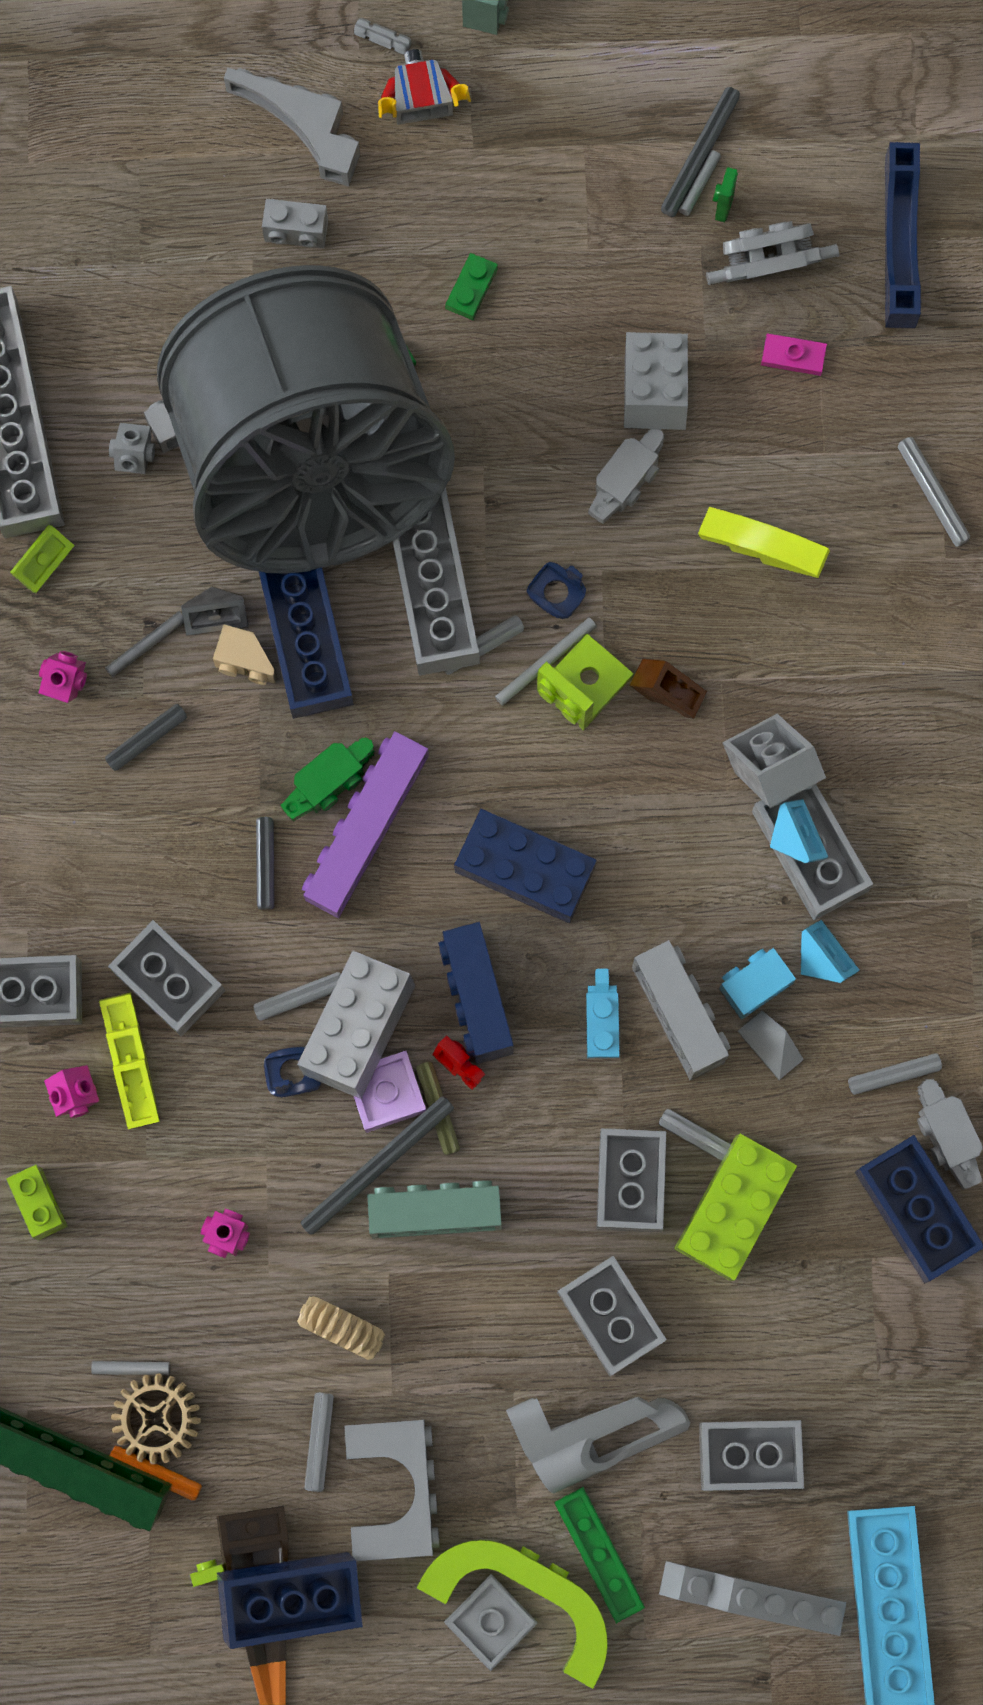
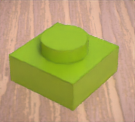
(206, 1572)

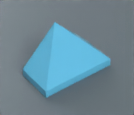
(797, 834)
(824, 956)

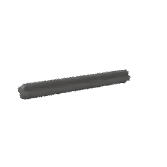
(377, 1165)

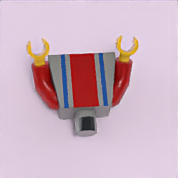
(421, 91)

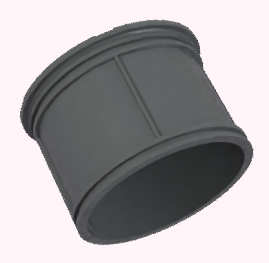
(312, 485)

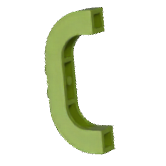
(551, 1583)

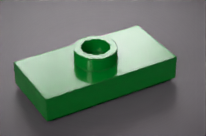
(724, 194)

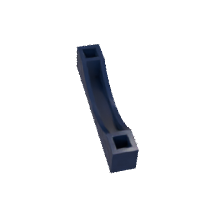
(901, 259)

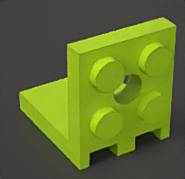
(575, 699)

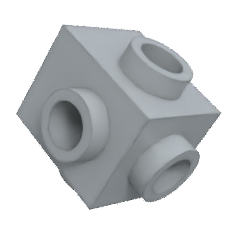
(132, 448)

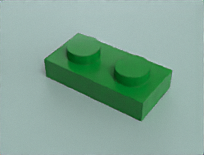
(471, 286)

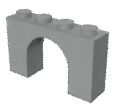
(414, 1532)

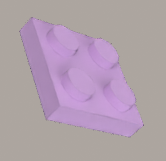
(390, 1094)

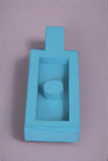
(602, 1018)

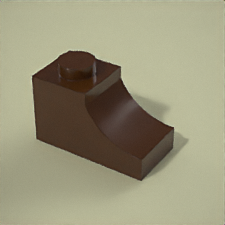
(668, 686)

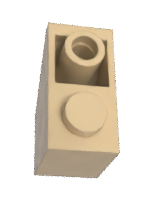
(242, 654)

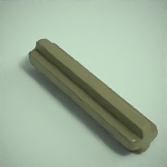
(432, 1093)

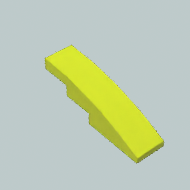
(764, 541)
(129, 1060)

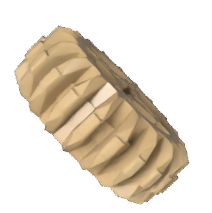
(341, 1327)
(146, 1431)

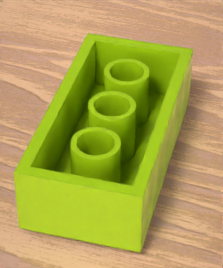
(735, 1207)

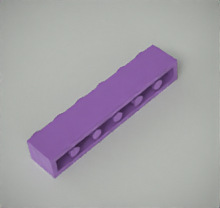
(365, 825)

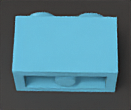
(757, 982)

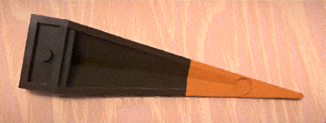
(253, 1541)

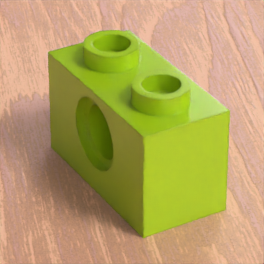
(36, 1202)

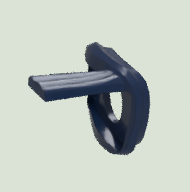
(554, 572)
(285, 1088)

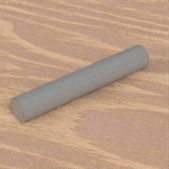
(699, 183)
(130, 1368)

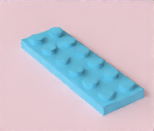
(890, 1606)

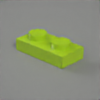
(42, 558)

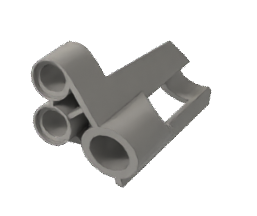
(567, 1453)

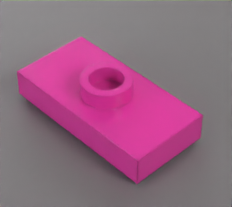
(793, 354)

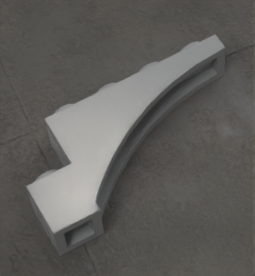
(308, 114)
(752, 1598)

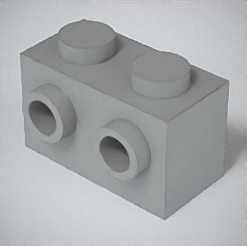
(295, 223)

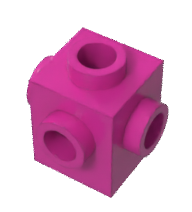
(62, 676)
(72, 1091)
(236, 1239)

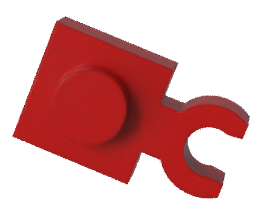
(455, 1059)

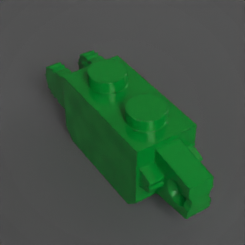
(327, 777)

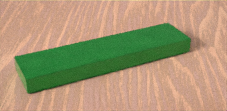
(599, 1555)

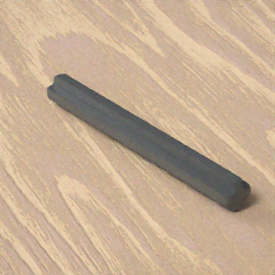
(700, 151)

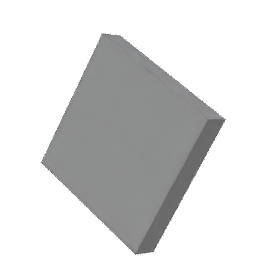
(490, 1622)

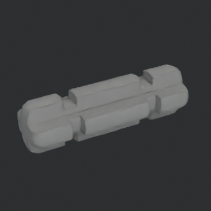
(382, 36)

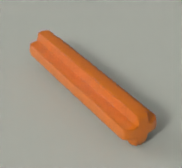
(180, 1484)

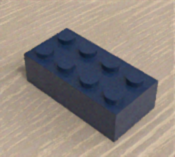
(525, 865)
(478, 993)
(919, 1209)
(289, 1600)

